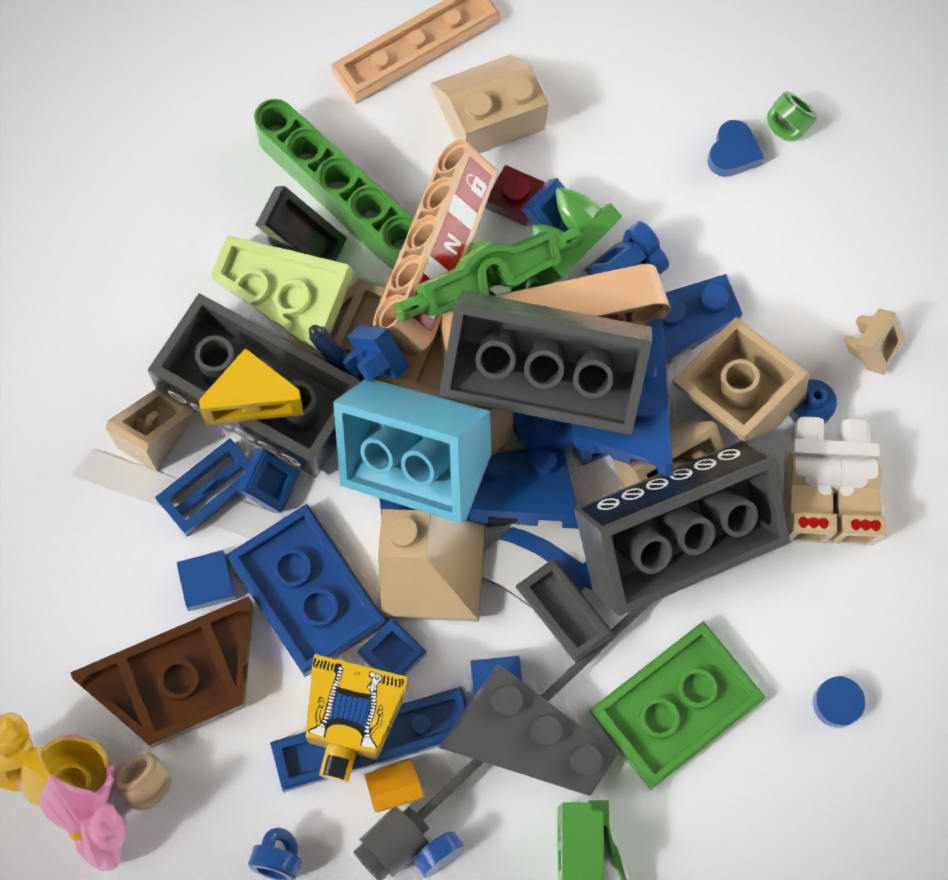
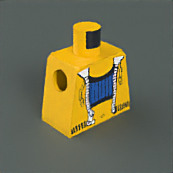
(351, 712)

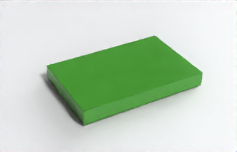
(676, 705)

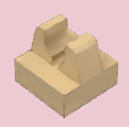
(879, 341)

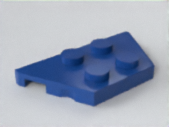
(651, 430)

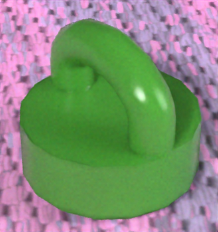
(795, 112)

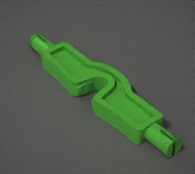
(510, 263)

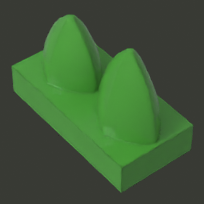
(588, 218)

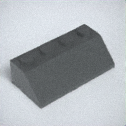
(545, 362)

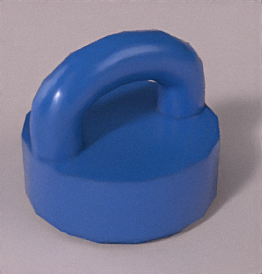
(275, 862)

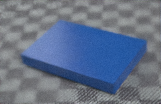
(305, 589)

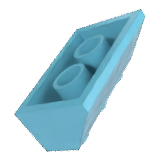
(412, 448)

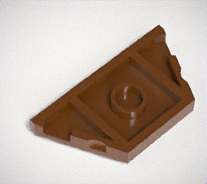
(177, 676)

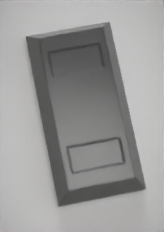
(564, 610)

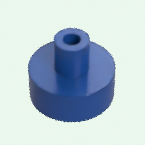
(819, 402)

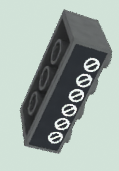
(210, 341)
(682, 526)

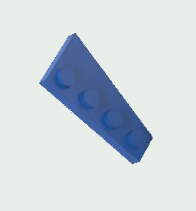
(522, 488)

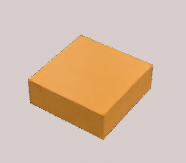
(393, 786)

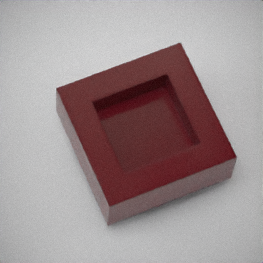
(512, 193)

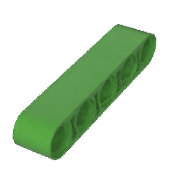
(327, 167)

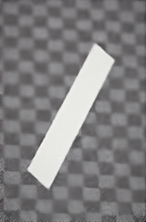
(147, 483)

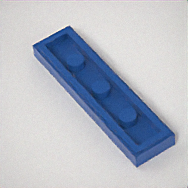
(417, 728)

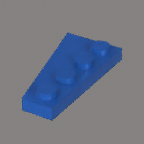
(698, 314)

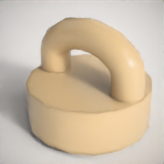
(143, 781)

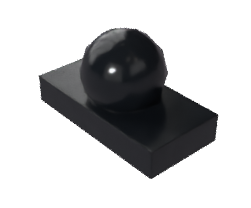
(298, 227)

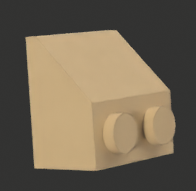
(493, 103)
(744, 381)

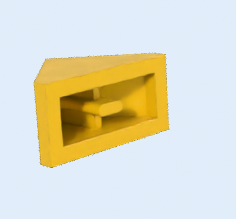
(248, 393)

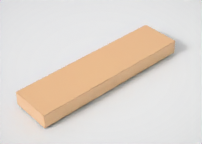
(412, 45)

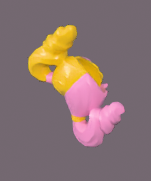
(69, 784)

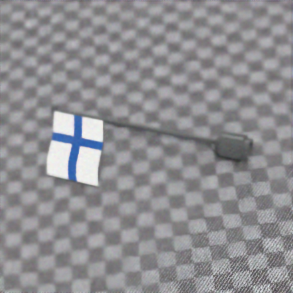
(508, 561)

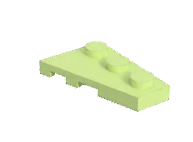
(284, 285)

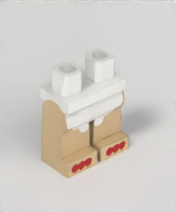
(833, 484)

